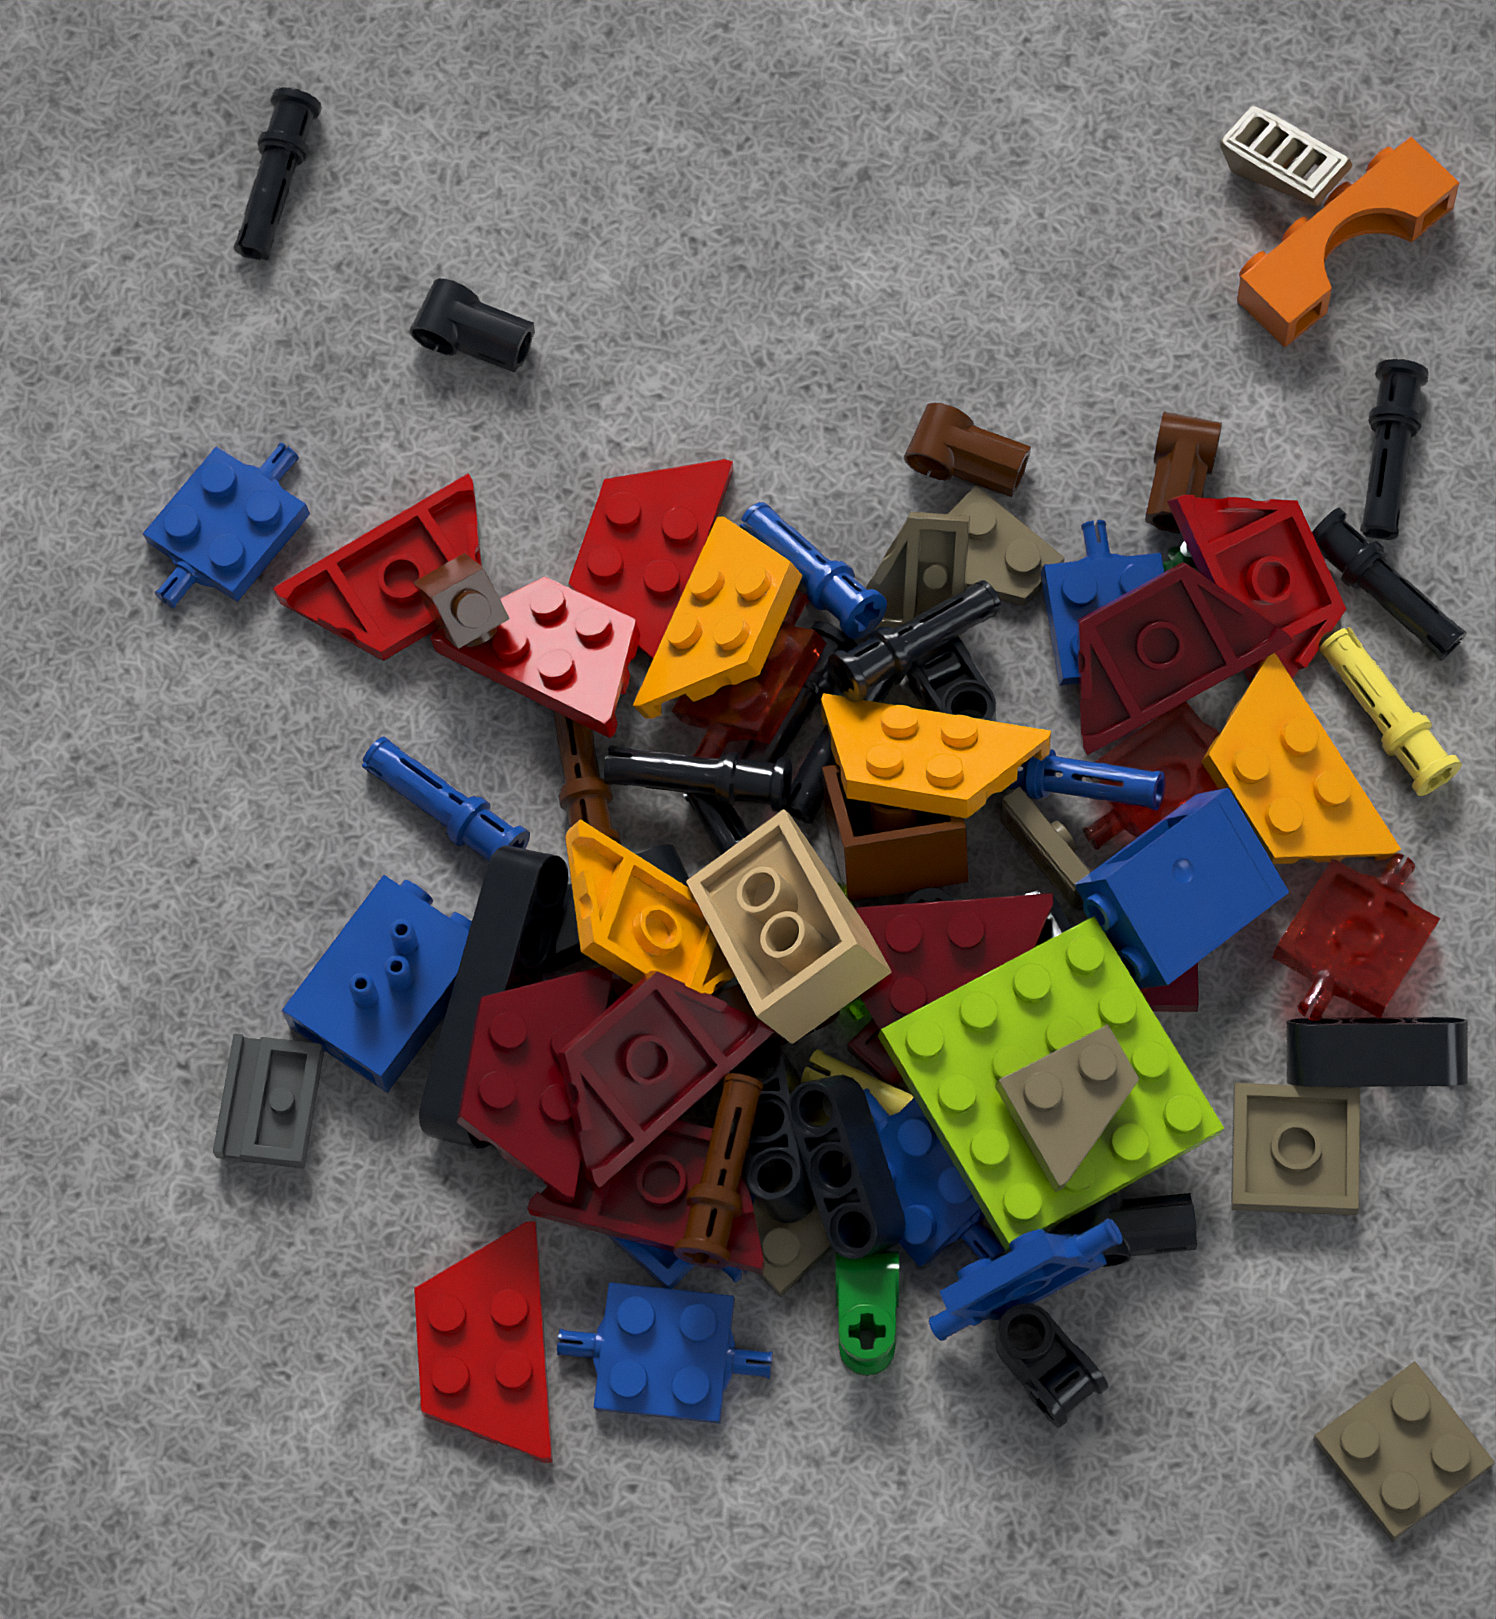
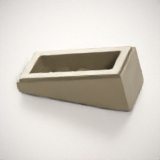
(1260, 133)

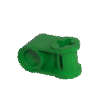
(867, 1301)

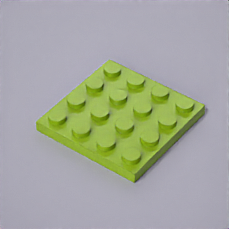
(1014, 1016)

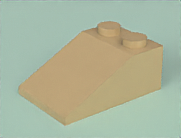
(787, 928)

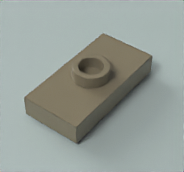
(1046, 844)

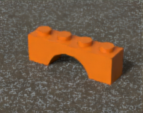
(1396, 196)

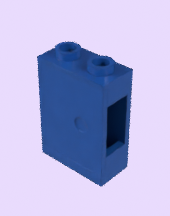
(1182, 888)
(382, 982)

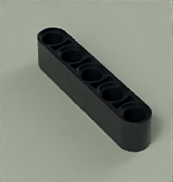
(502, 952)

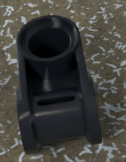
(950, 683)
(1049, 1365)

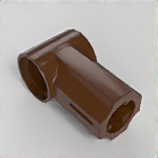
(953, 446)
(1183, 460)

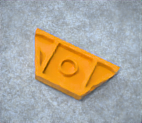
(721, 620)
(925, 756)
(1293, 777)
(639, 916)

